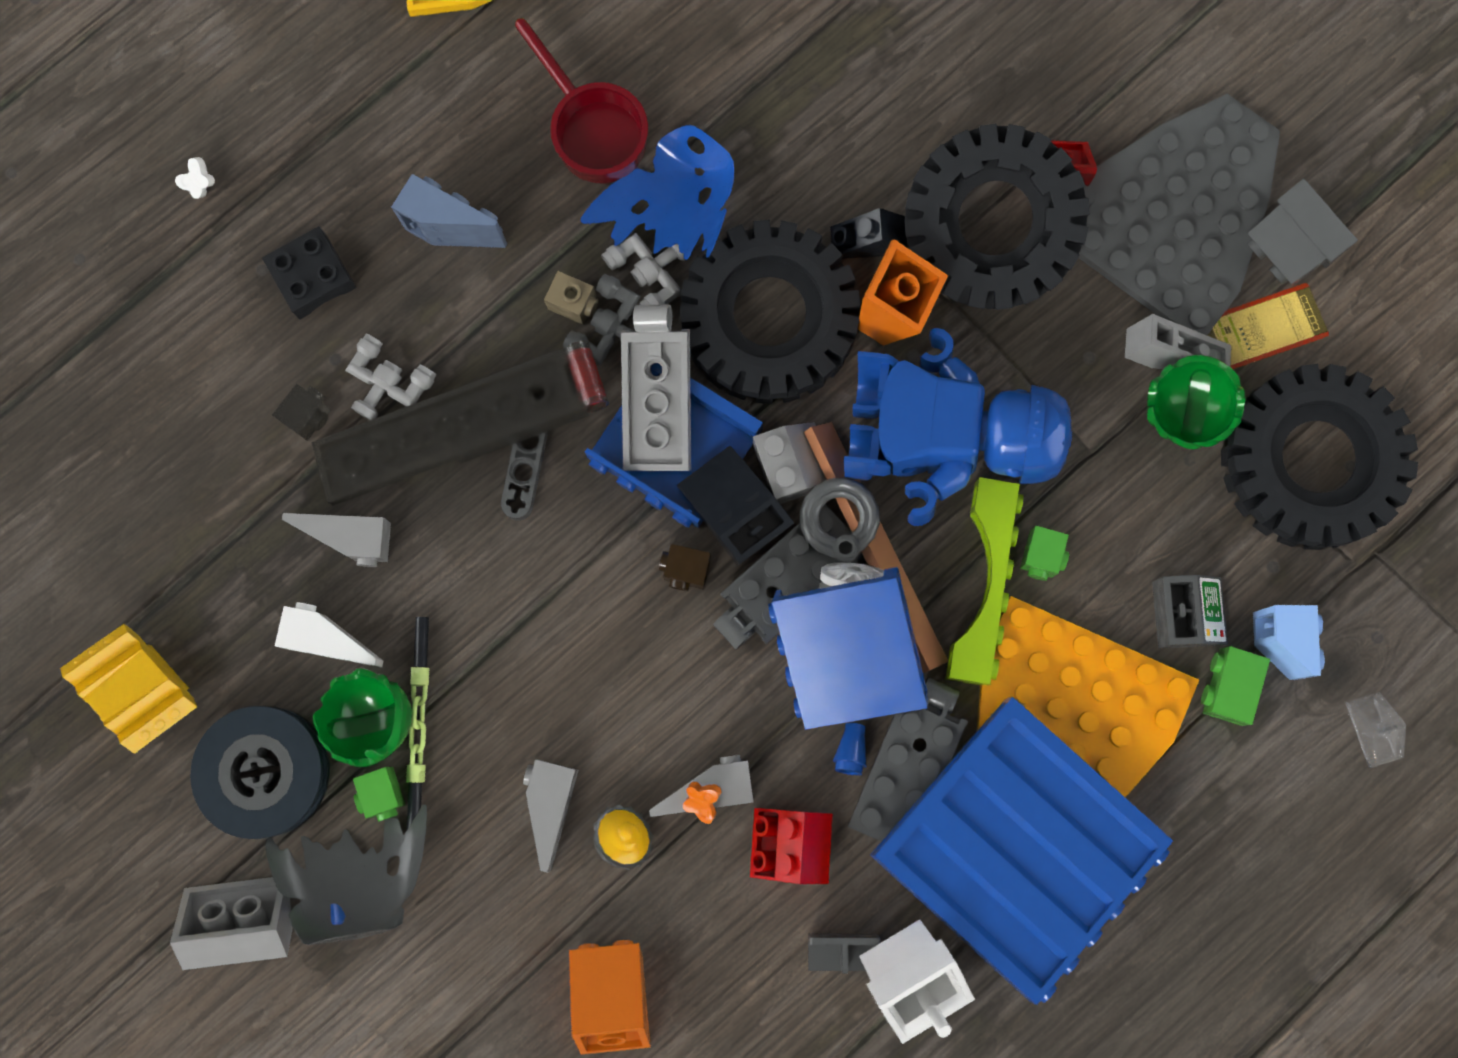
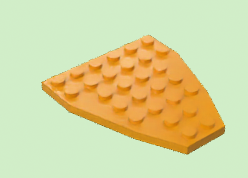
(1089, 692)

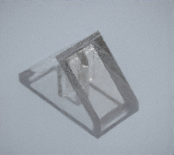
(1378, 729)

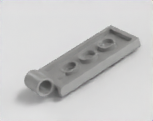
(655, 407)

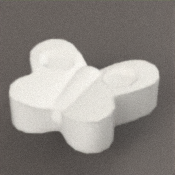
(196, 179)

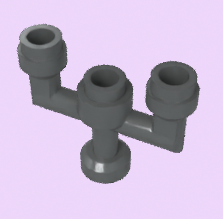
(606, 321)

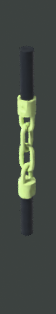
(419, 677)

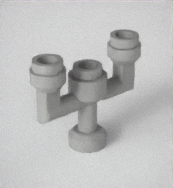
(648, 268)
(384, 378)

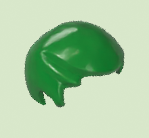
(1196, 402)
(363, 718)

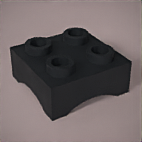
(308, 272)

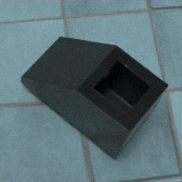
(868, 234)

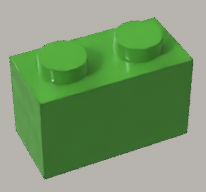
(1235, 685)

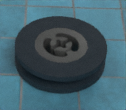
(219, 765)

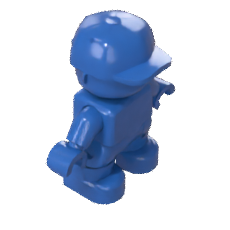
(942, 426)

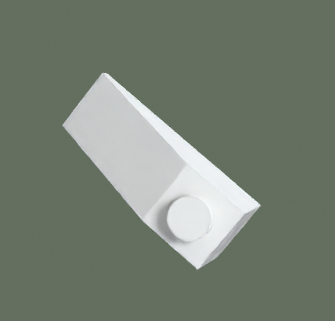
(316, 634)

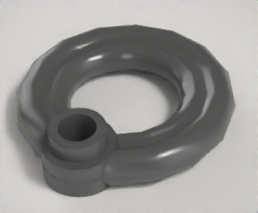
(865, 530)

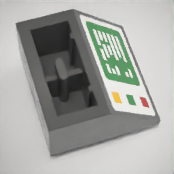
(1189, 611)

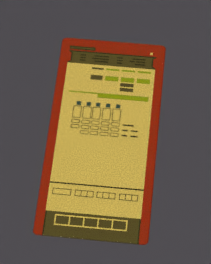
(1270, 325)

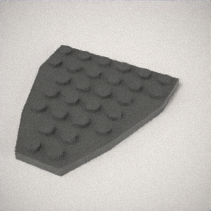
(1179, 211)

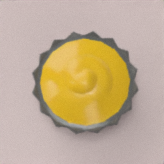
(622, 837)

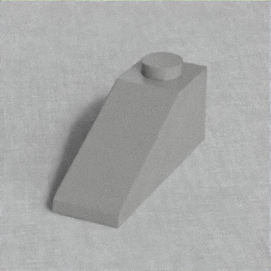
(1163, 342)
(354, 536)
(730, 775)
(548, 803)

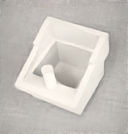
(915, 982)

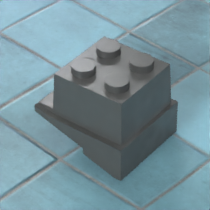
(1300, 235)

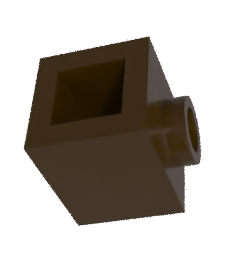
(685, 567)

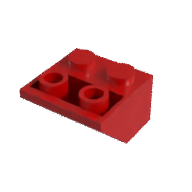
(791, 846)

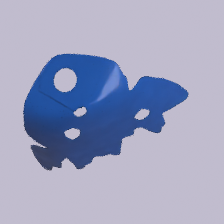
(671, 194)

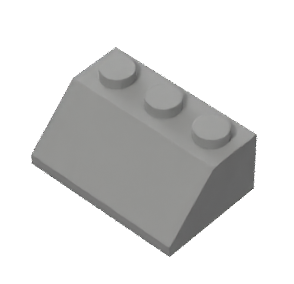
(231, 924)

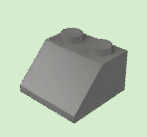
(788, 462)

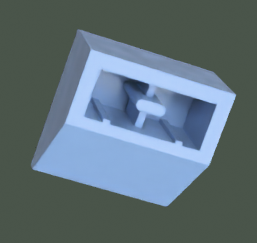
(1290, 639)

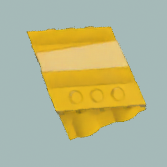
(129, 687)

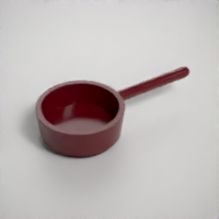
(595, 127)

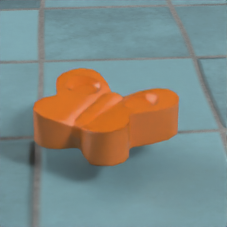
(701, 801)

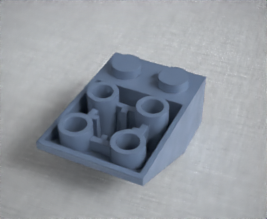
(444, 217)

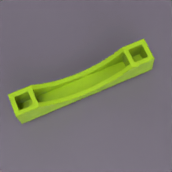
(994, 515)

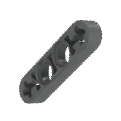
(518, 457)

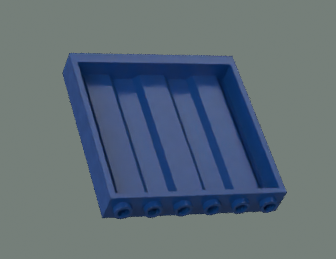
(1022, 850)

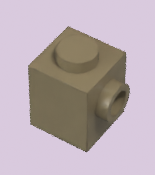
(571, 298)

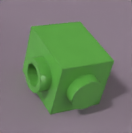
(1045, 553)
(378, 794)

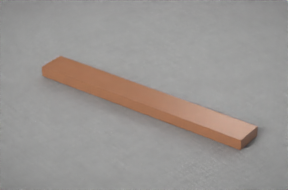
(879, 553)

